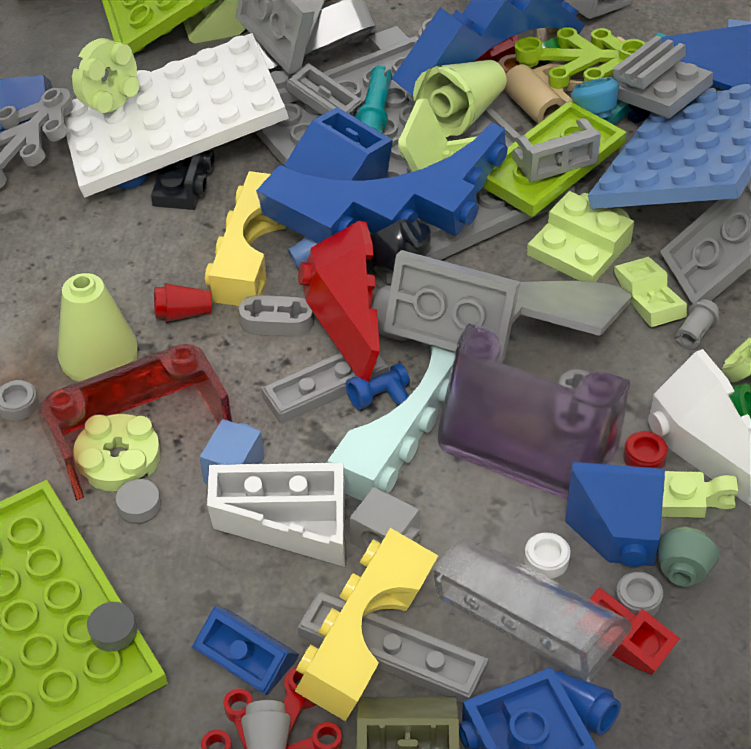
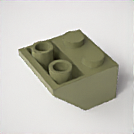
(407, 723)

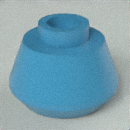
(597, 95)

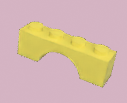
(238, 267)
(343, 664)

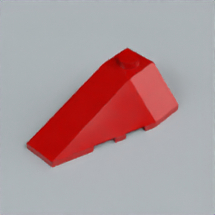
(342, 294)

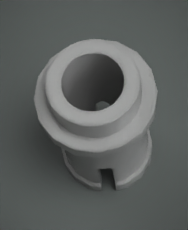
(701, 317)

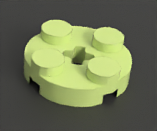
(121, 75)
(113, 431)

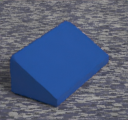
(244, 649)

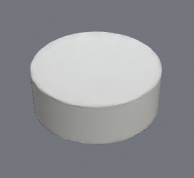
(547, 554)

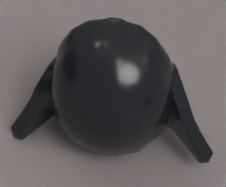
(399, 236)

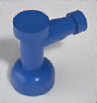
(362, 392)

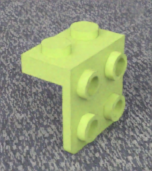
(423, 139)

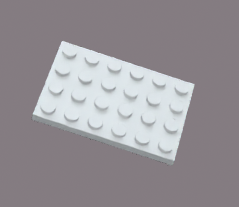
(175, 115)

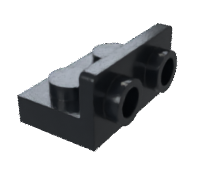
(183, 182)

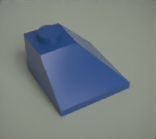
(617, 510)

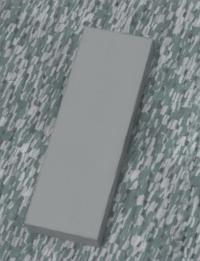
(312, 387)

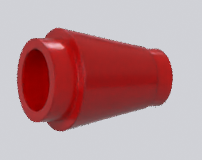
(180, 302)

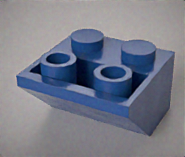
(341, 149)

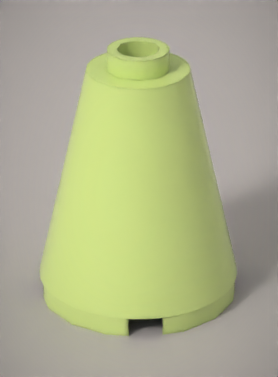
(460, 92)
(92, 330)

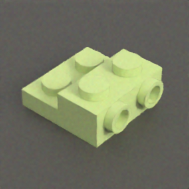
(581, 239)

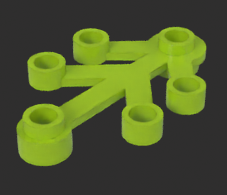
(529, 52)

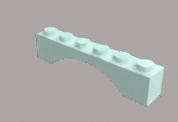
(379, 449)

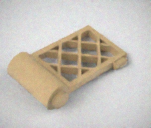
(532, 88)

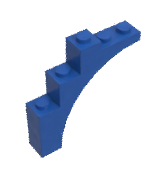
(476, 30)
(436, 194)

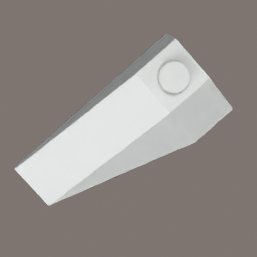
(702, 423)

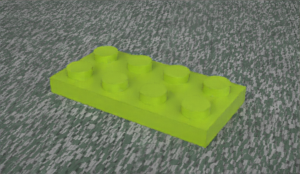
(512, 185)

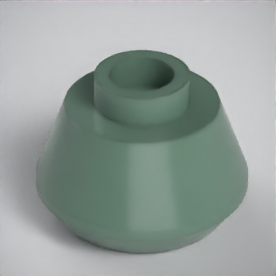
(687, 555)

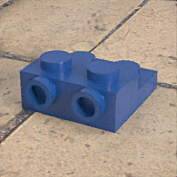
(524, 716)

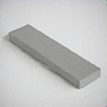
(406, 651)

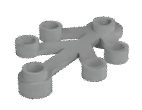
(54, 105)

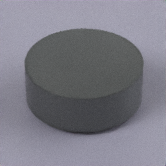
(112, 626)

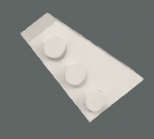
(282, 506)

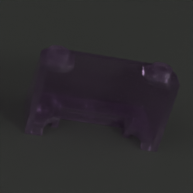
(525, 421)

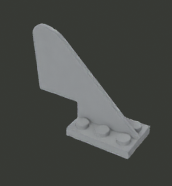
(281, 27)
(713, 248)
(438, 300)

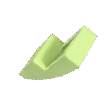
(649, 291)

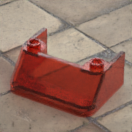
(126, 389)

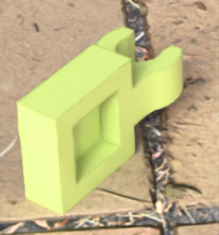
(689, 495)

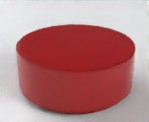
(645, 450)

